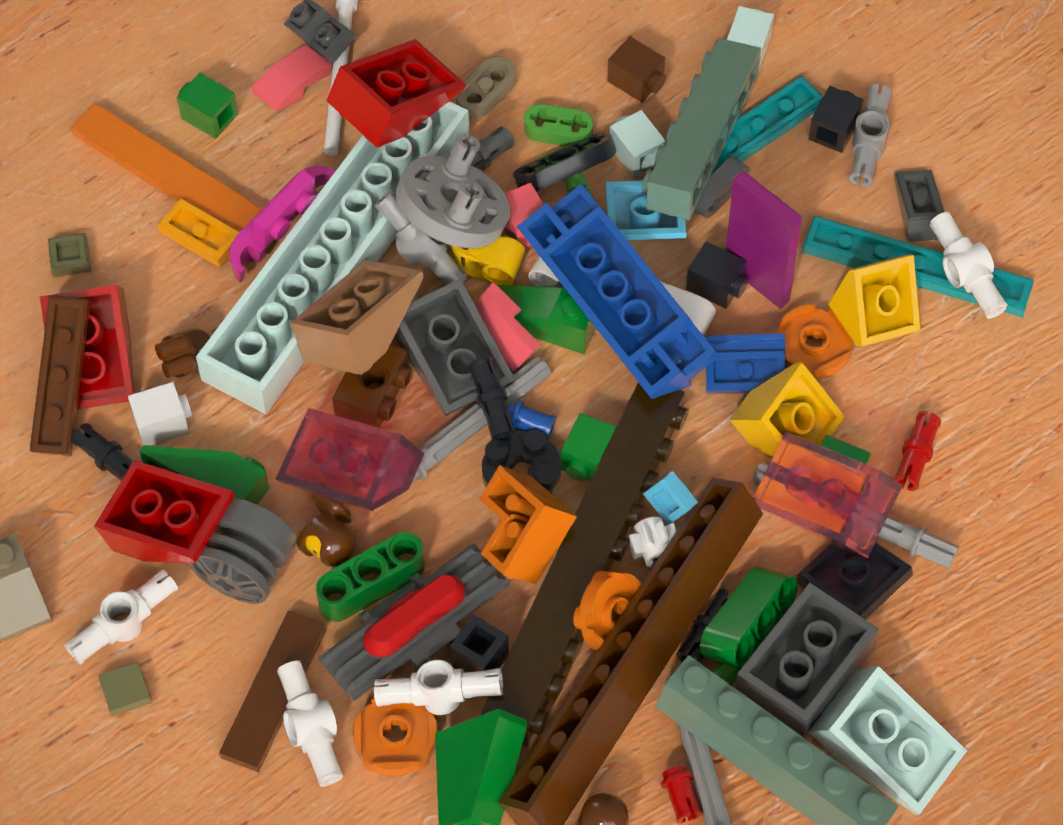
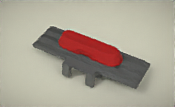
(413, 622)

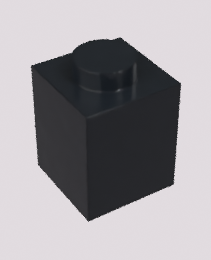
(835, 119)
(717, 275)
(479, 647)

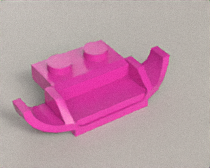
(276, 217)

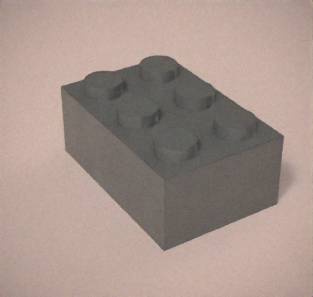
(806, 659)

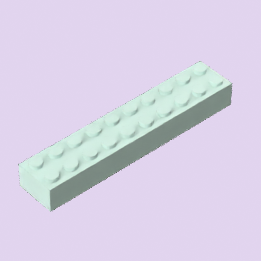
(254, 347)

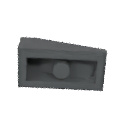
(918, 203)

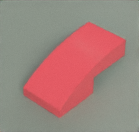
(288, 78)
(509, 335)

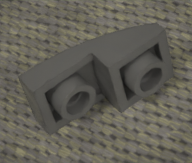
(319, 30)

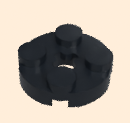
(524, 447)

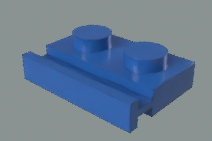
(744, 362)

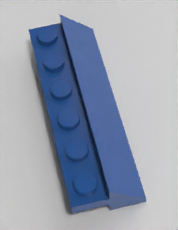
(618, 293)

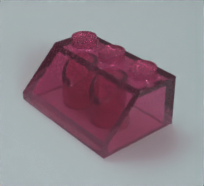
(349, 461)

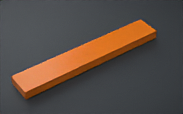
(162, 167)

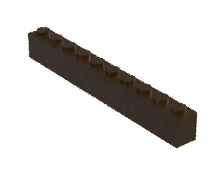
(591, 545)

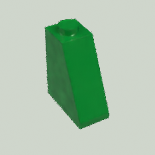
(477, 767)

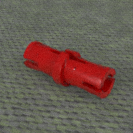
(917, 450)

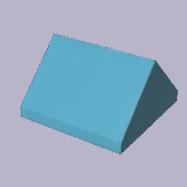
(629, 214)

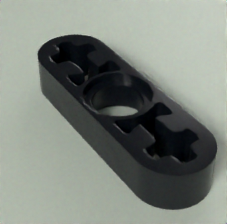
(566, 162)

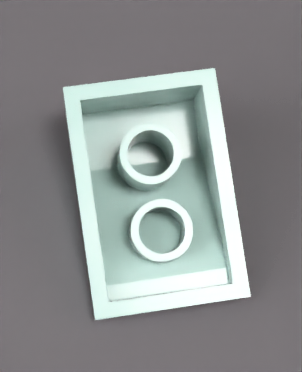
(888, 739)

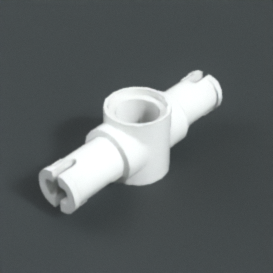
(968, 265)
(106, 630)
(438, 687)
(310, 723)

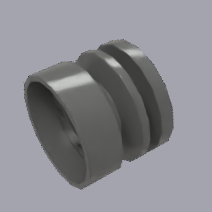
(245, 552)

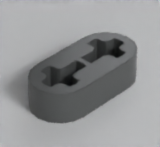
(719, 187)

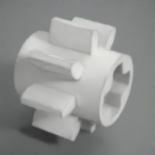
(650, 539)

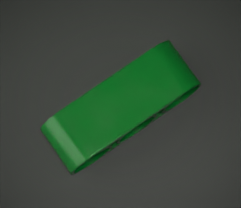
(363, 593)
(748, 616)

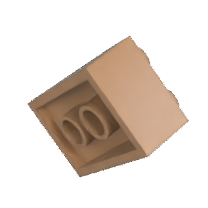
(357, 317)

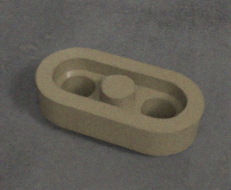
(484, 90)

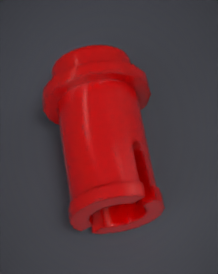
(681, 793)

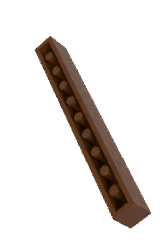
(632, 656)

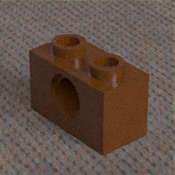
(373, 405)

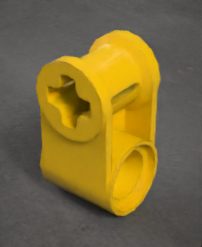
(493, 263)

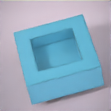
(670, 497)

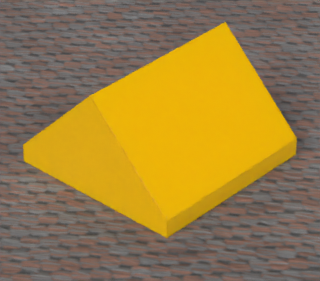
(878, 301)

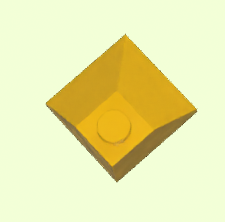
(788, 404)

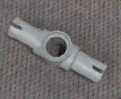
(867, 147)
(416, 245)

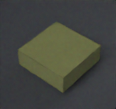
(69, 255)
(124, 689)

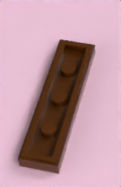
(60, 376)
(266, 700)

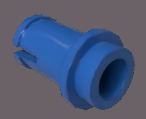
(530, 419)

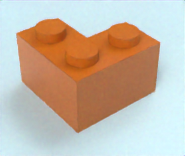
(529, 527)

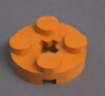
(818, 323)
(602, 595)
(394, 757)

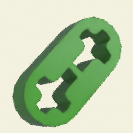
(558, 124)

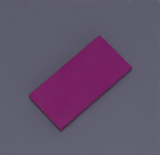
(764, 235)

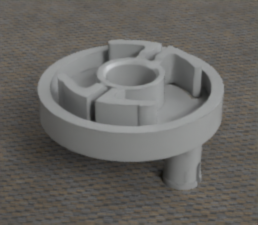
(453, 198)

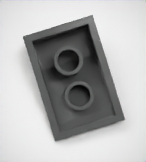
(442, 339)

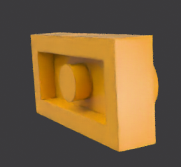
(198, 232)

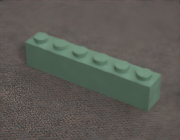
(702, 129)
(770, 750)

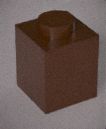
(636, 69)

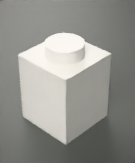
(160, 413)

